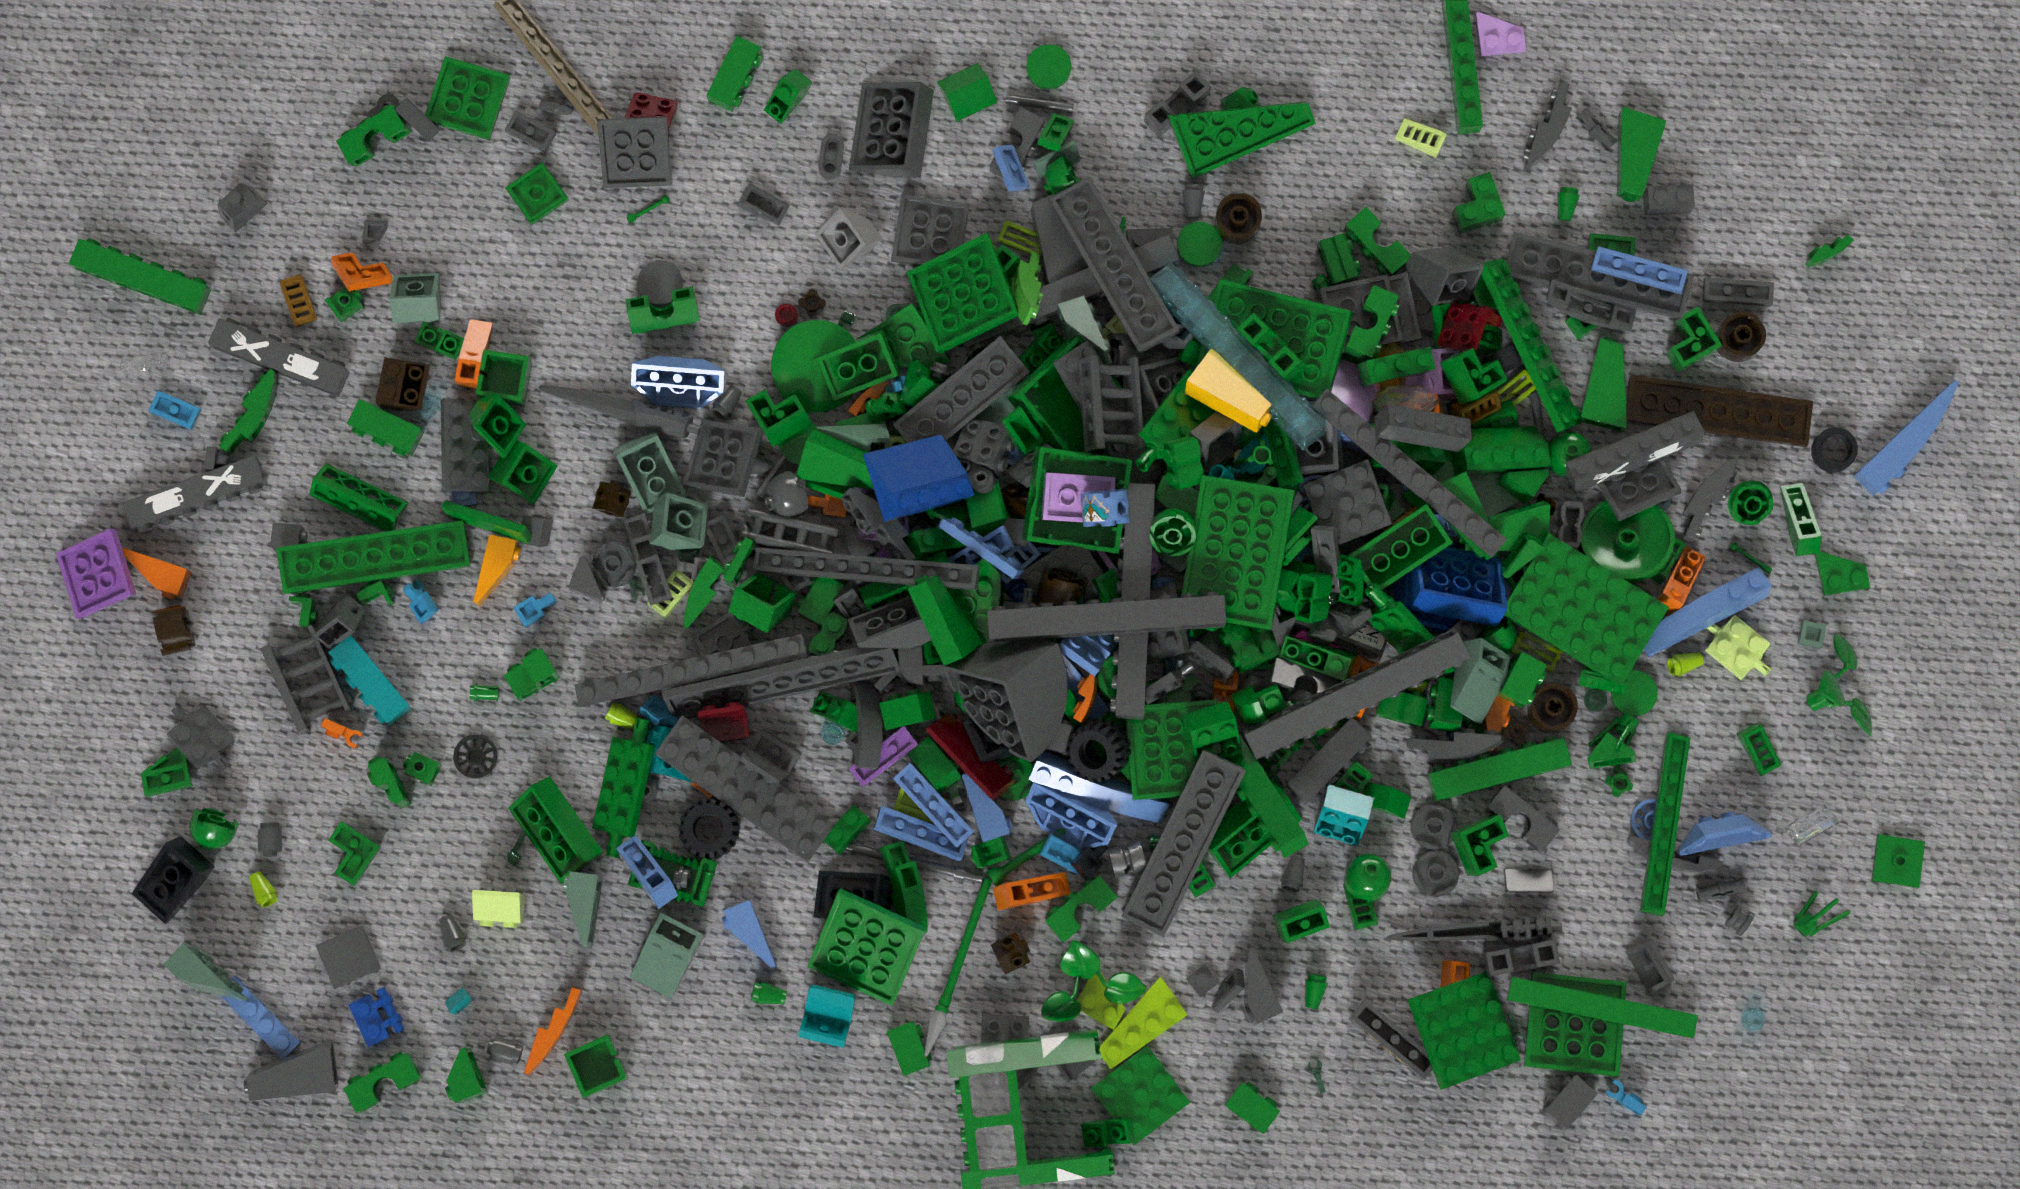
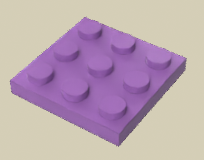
(96, 573)

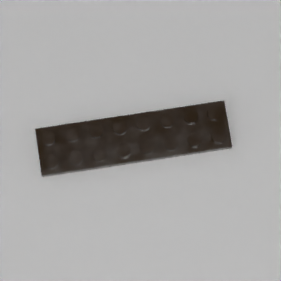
(1720, 410)

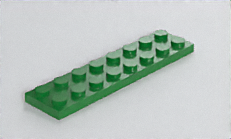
(1530, 345)
(373, 557)

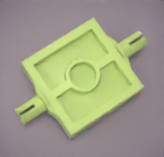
(1738, 647)

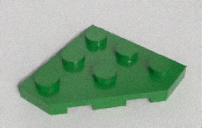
(909, 338)
(977, 602)

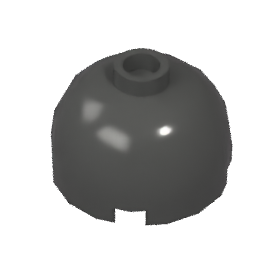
(1121, 350)
(785, 496)

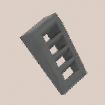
(751, 207)

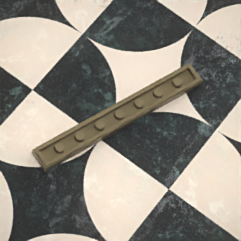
(552, 62)

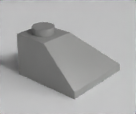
(847, 237)

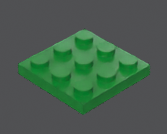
(467, 98)
(1141, 1092)

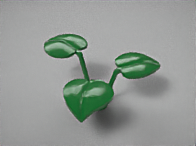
(1830, 693)
(1084, 962)

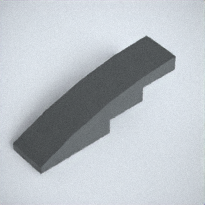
(647, 559)

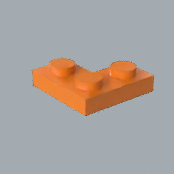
(358, 276)

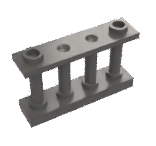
(1092, 405)
(293, 698)

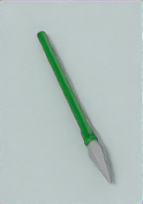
(938, 1019)

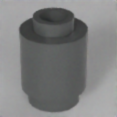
(269, 839)
(504, 1050)

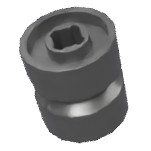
(1127, 859)

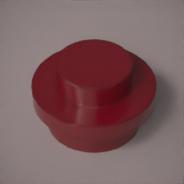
(786, 315)

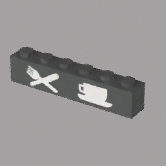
(280, 357)
(1634, 452)
(194, 494)

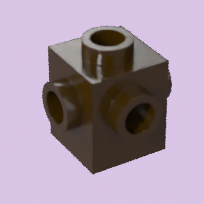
(612, 498)
(1011, 952)

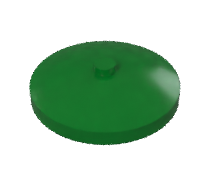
(796, 364)
(1629, 547)

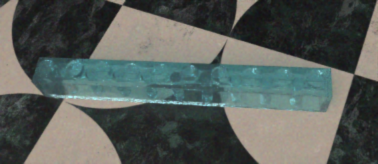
(1217, 333)

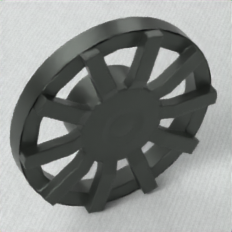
(475, 756)

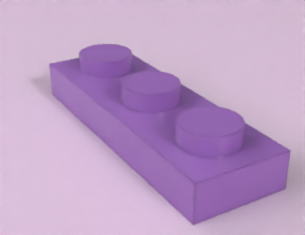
(892, 750)

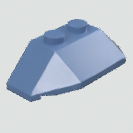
(677, 381)
(1083, 822)
(1721, 833)

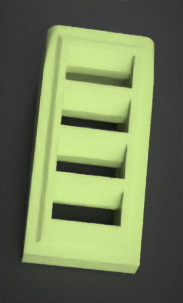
(1417, 144)
(665, 612)

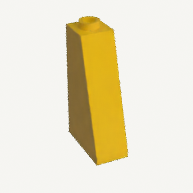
(1227, 392)

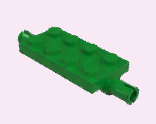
(1170, 421)
(1398, 624)
(623, 787)

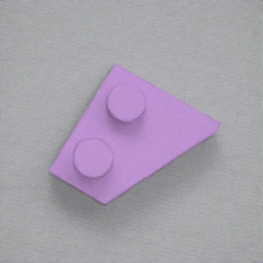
(1498, 36)

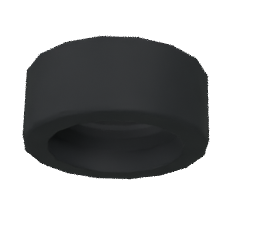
(1508, 358)
(1851, 444)

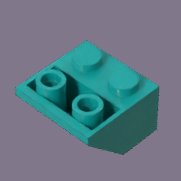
(1343, 815)

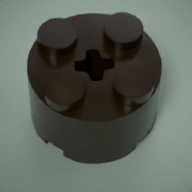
(1235, 206)
(1751, 332)
(1061, 586)
(172, 629)
(1557, 696)

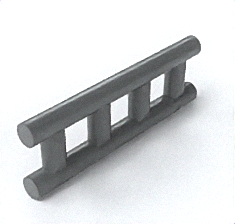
(781, 522)

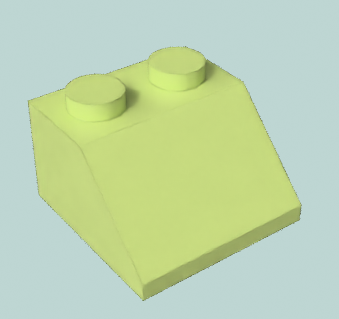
(498, 907)

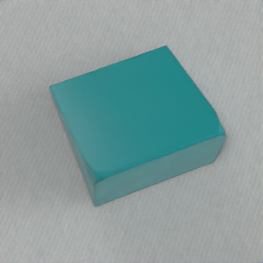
(458, 1001)

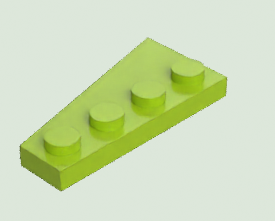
(1146, 1021)

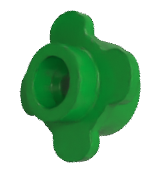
(1625, 785)

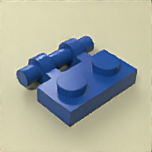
(369, 1019)

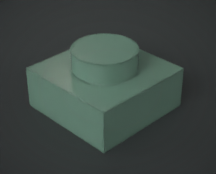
(1812, 634)

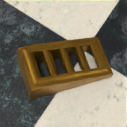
(292, 281)
(1464, 410)

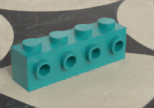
(370, 681)

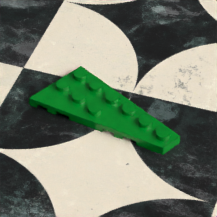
(1225, 135)

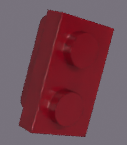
(651, 106)
(1465, 326)
(725, 723)

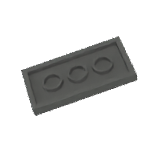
(462, 449)

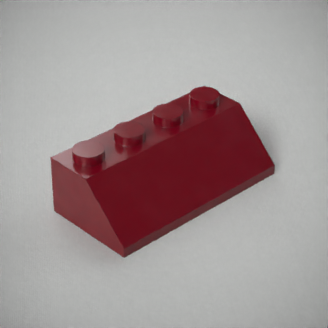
(953, 738)

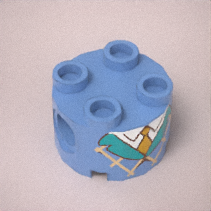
(1105, 507)

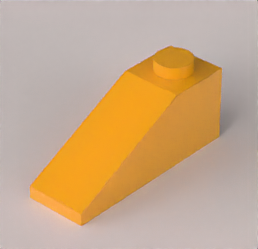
(496, 564)

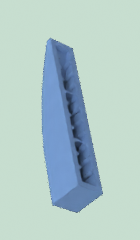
(1905, 445)
(1709, 610)
(1110, 794)

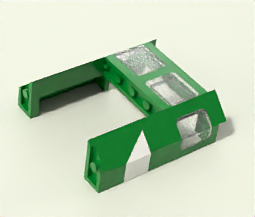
(994, 1113)

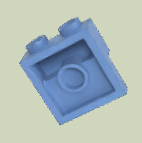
(1088, 650)

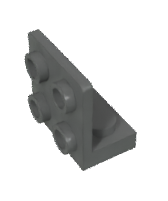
(1212, 656)

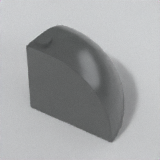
(1013, 692)

